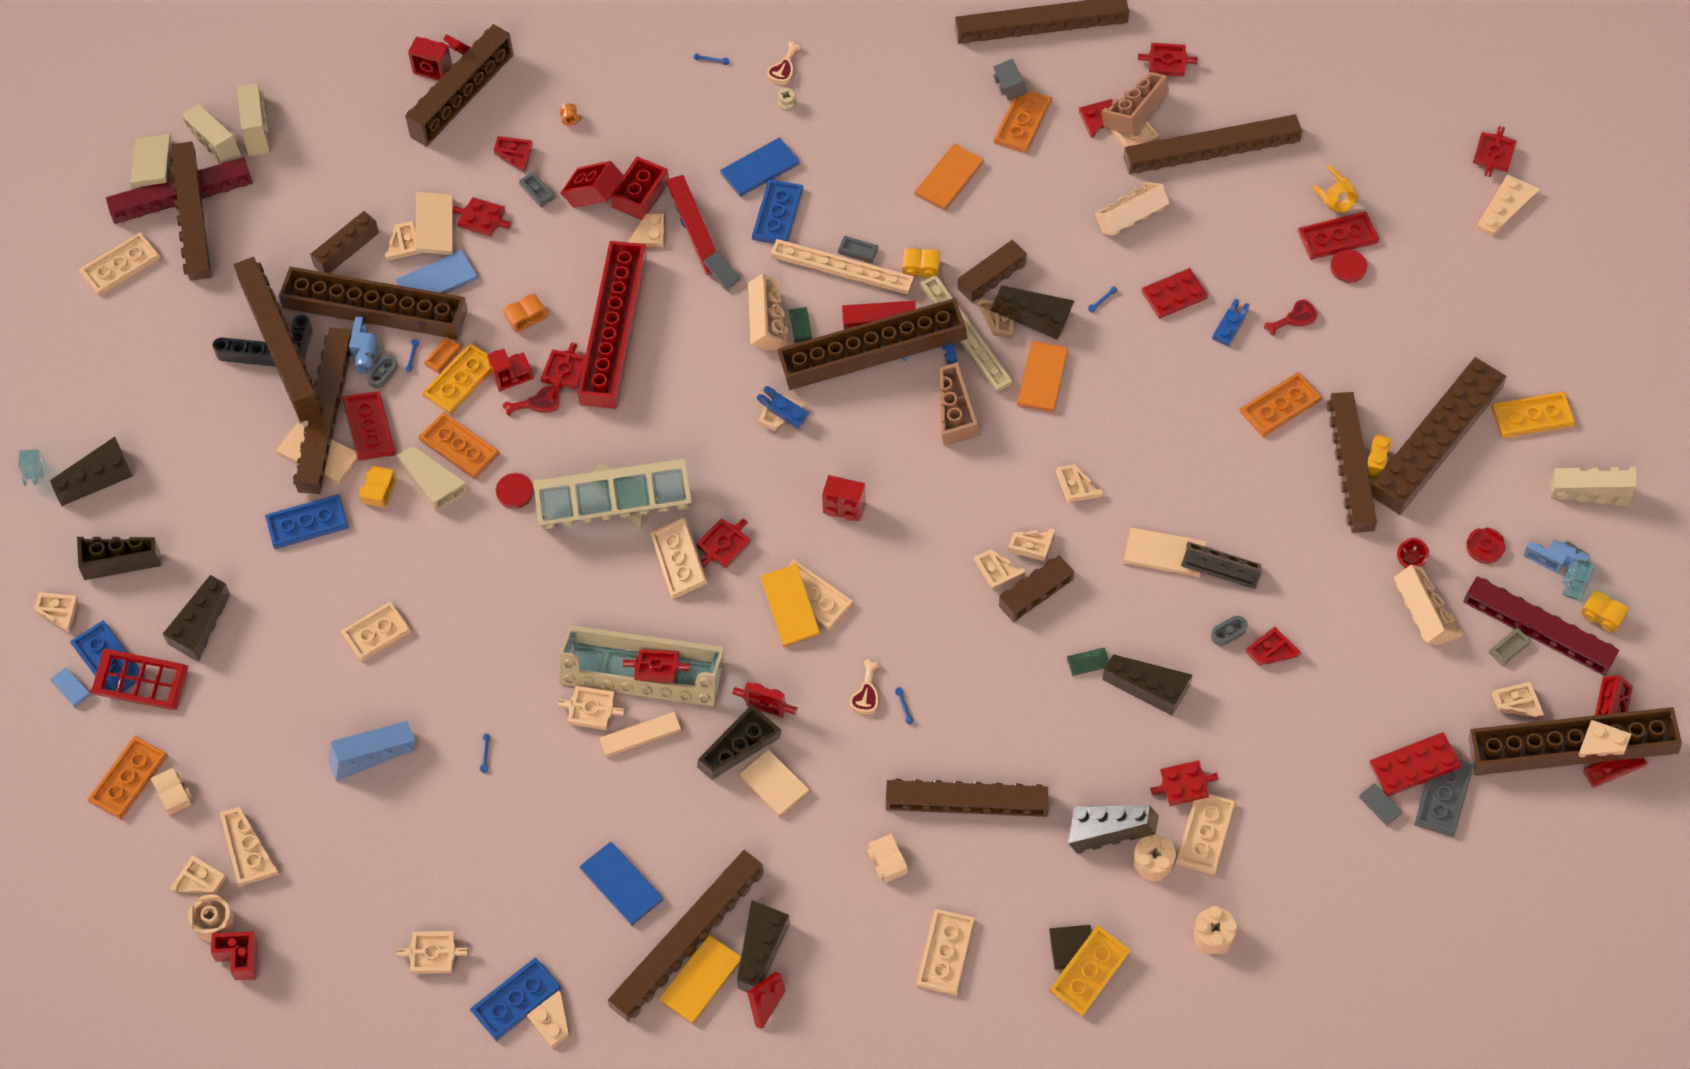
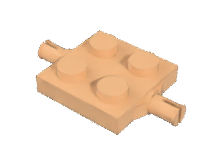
(591, 708)
(432, 952)

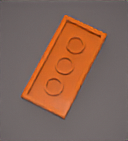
(1022, 121)
(949, 177)
(1042, 376)
(1280, 404)
(459, 445)
(127, 777)

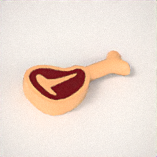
(783, 71)
(866, 699)

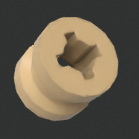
(789, 101)

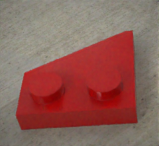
(1092, 116)
(513, 151)
(1272, 648)
(765, 998)

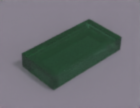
(800, 324)
(1087, 661)

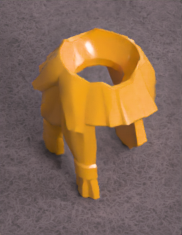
(1331, 196)

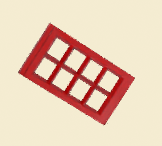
(103, 672)

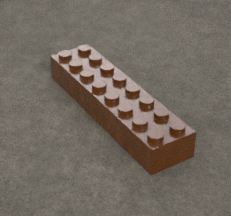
(459, 85)

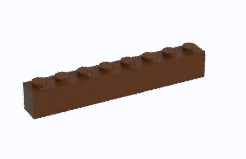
(190, 210)
(1352, 462)
(967, 798)

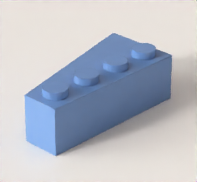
(369, 749)

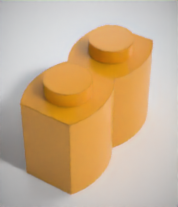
(921, 262)
(1378, 455)
(378, 486)
(1604, 611)

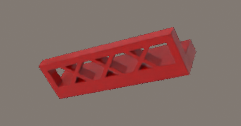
(1612, 695)

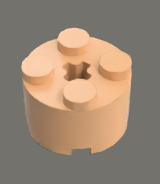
(1157, 847)
(210, 916)
(1224, 930)

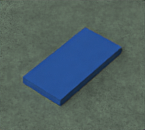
(759, 167)
(777, 211)
(306, 521)
(90, 648)
(621, 883)
(515, 999)

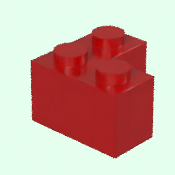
(509, 371)
(239, 949)

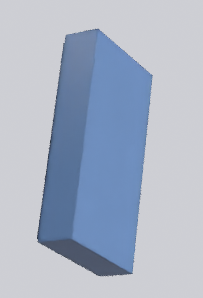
(70, 687)

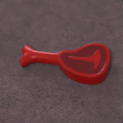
(1301, 315)
(542, 402)

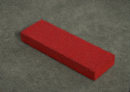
(1607, 771)

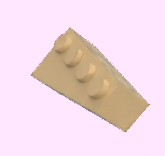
(253, 119)
(212, 134)
(1594, 485)

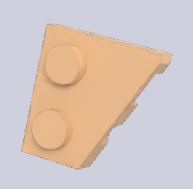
(650, 231)
(1076, 485)
(1031, 544)
(996, 569)
(198, 878)
(550, 1020)

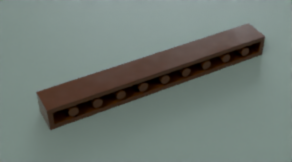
(1040, 20)
(1212, 144)
(320, 429)
(685, 936)

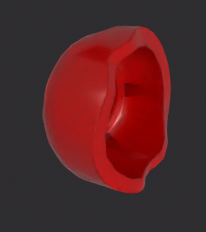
(1412, 556)

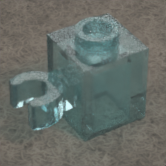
(31, 465)

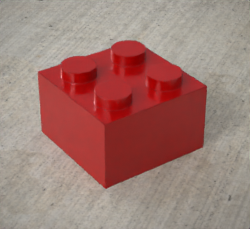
(429, 58)
(843, 498)

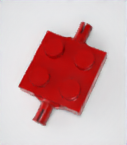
(1167, 59)
(1494, 151)
(481, 216)
(563, 369)
(723, 542)
(656, 665)
(765, 699)
(1184, 783)

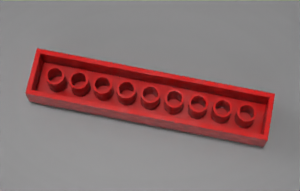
(612, 325)

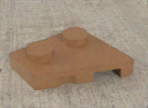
(998, 324)

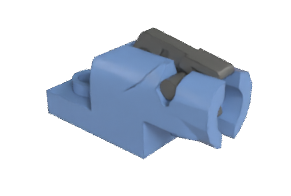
(363, 347)
(1556, 556)

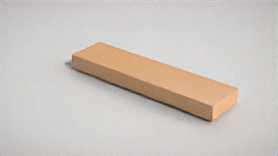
(640, 734)

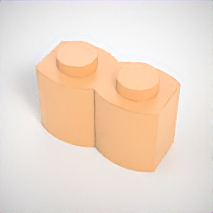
(171, 791)
(887, 858)

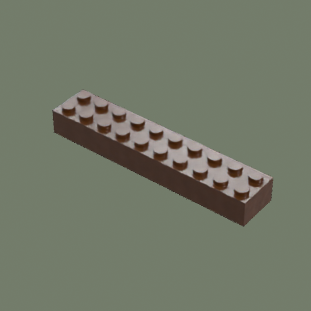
(374, 301)
(278, 339)
(872, 343)
(1437, 435)
(1560, 740)

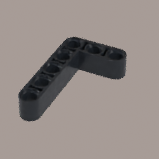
(250, 348)

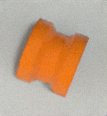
(569, 114)

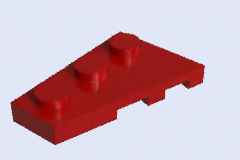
(456, 45)

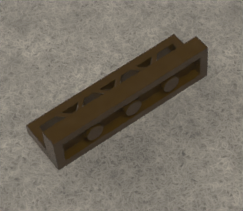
(1221, 565)

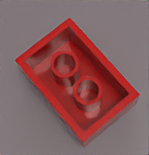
(592, 184)
(640, 188)

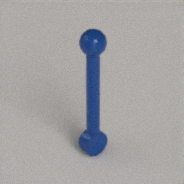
(725, 61)
(1092, 308)
(415, 343)
(899, 691)
(483, 768)

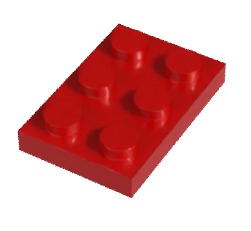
(1174, 293)

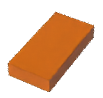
(442, 355)

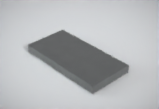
(1444, 800)

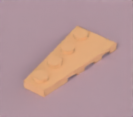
(1506, 203)
(246, 852)

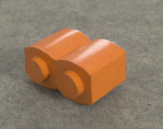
(524, 313)

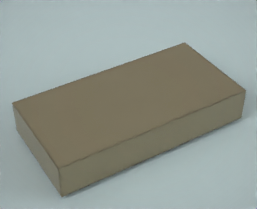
(1510, 647)

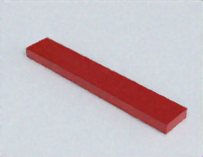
(691, 218)

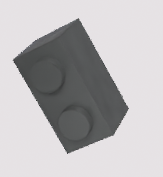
(1010, 79)

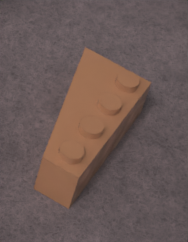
(1137, 105)
(956, 409)

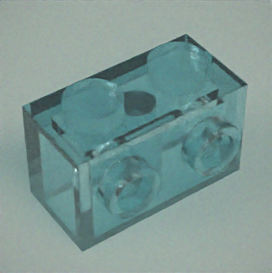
(1577, 578)

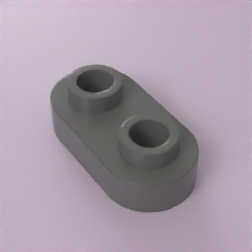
(380, 371)
(1228, 631)

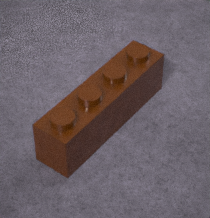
(344, 243)
(992, 271)
(1036, 588)

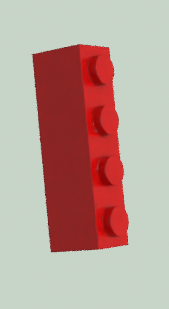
(864, 313)

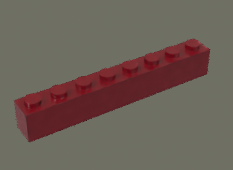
(161, 196)
(1541, 625)

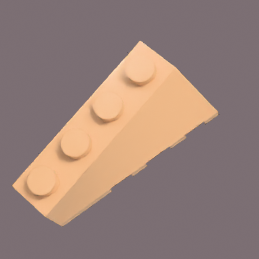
(1132, 208)
(766, 315)
(1426, 606)

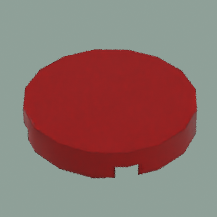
(1348, 266)
(514, 490)
(1485, 545)

